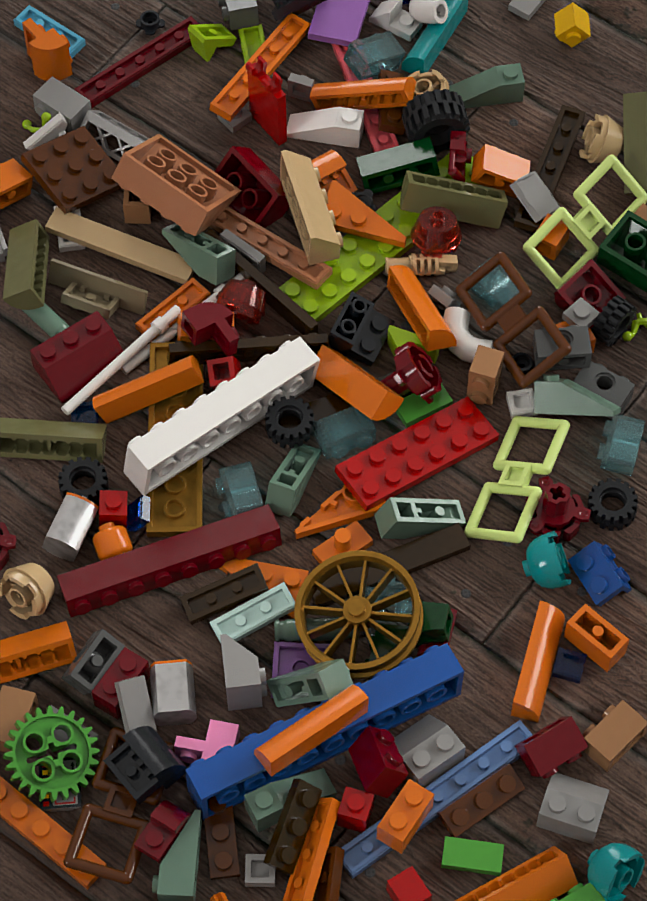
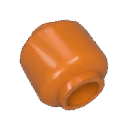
(111, 541)

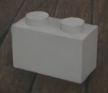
(58, 97)

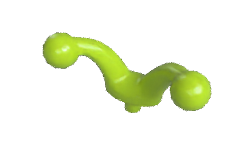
(26, 124)
(627, 336)

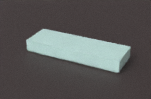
(255, 613)

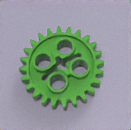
(42, 729)

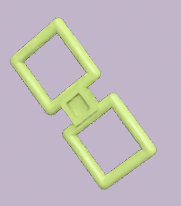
(585, 222)
(516, 478)

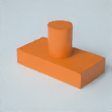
(345, 539)

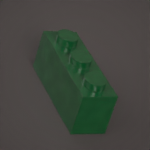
(388, 167)

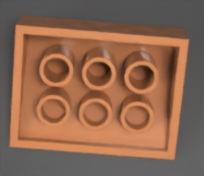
(174, 184)

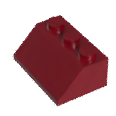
(261, 192)
(75, 355)

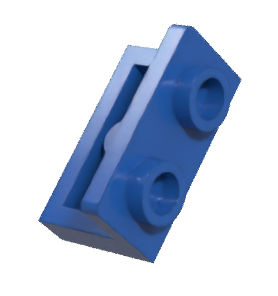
(599, 572)

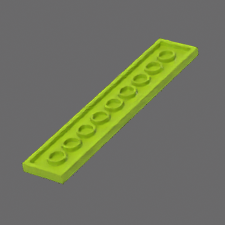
(359, 259)

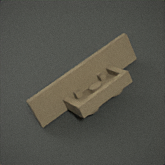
(94, 291)

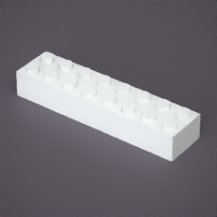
(219, 415)

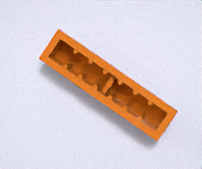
(364, 93)
(419, 309)
(356, 385)
(148, 389)
(36, 651)
(538, 663)
(312, 729)
(536, 879)

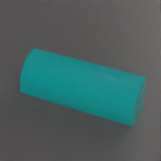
(434, 39)

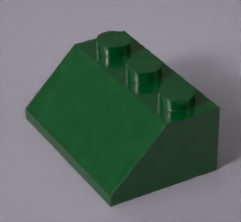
(626, 250)

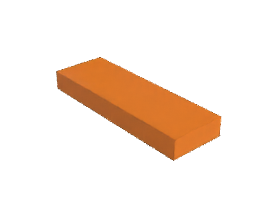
(185, 297)

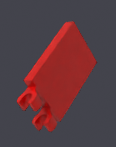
(267, 100)

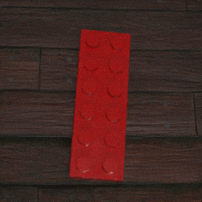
(416, 453)

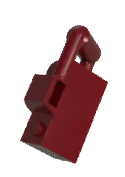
(458, 155)

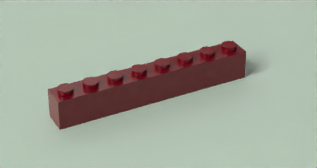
(169, 560)

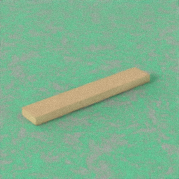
(119, 245)

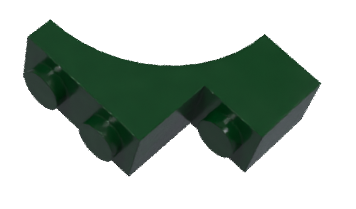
(436, 628)

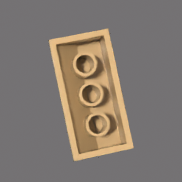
(309, 208)

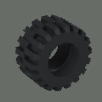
(435, 116)

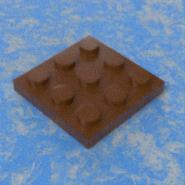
(72, 169)

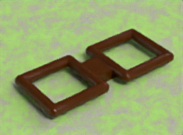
(513, 319)
(117, 809)

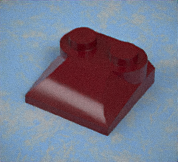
(590, 284)

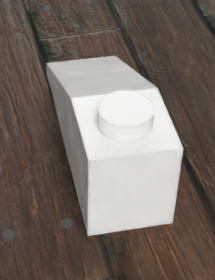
(330, 126)

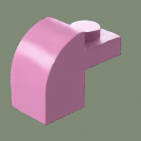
(218, 736)

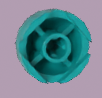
(547, 562)
(613, 869)

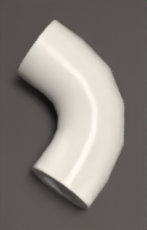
(429, 11)
(467, 344)

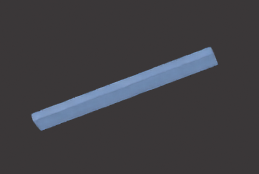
(501, 750)

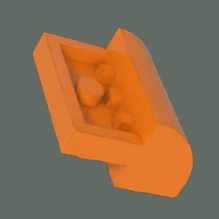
(48, 51)
(331, 168)

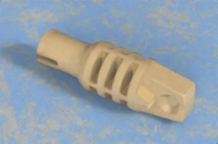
(425, 265)

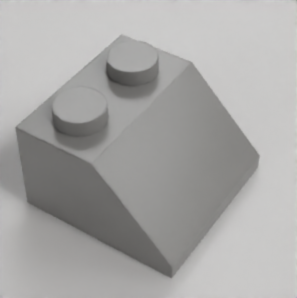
(243, 677)
(429, 750)
(572, 808)

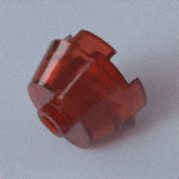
(436, 232)
(243, 299)

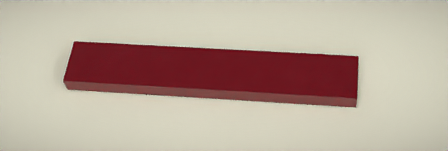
(137, 63)

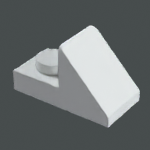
(393, 18)

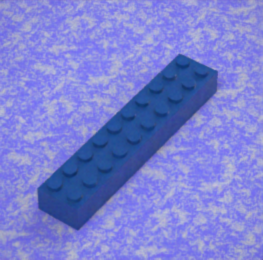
(393, 699)

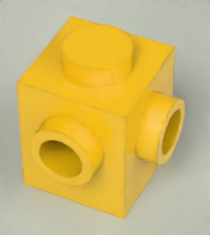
(572, 25)

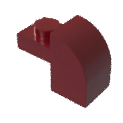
(211, 321)
(162, 830)

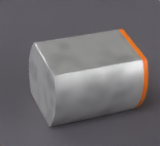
(70, 526)
(173, 692)

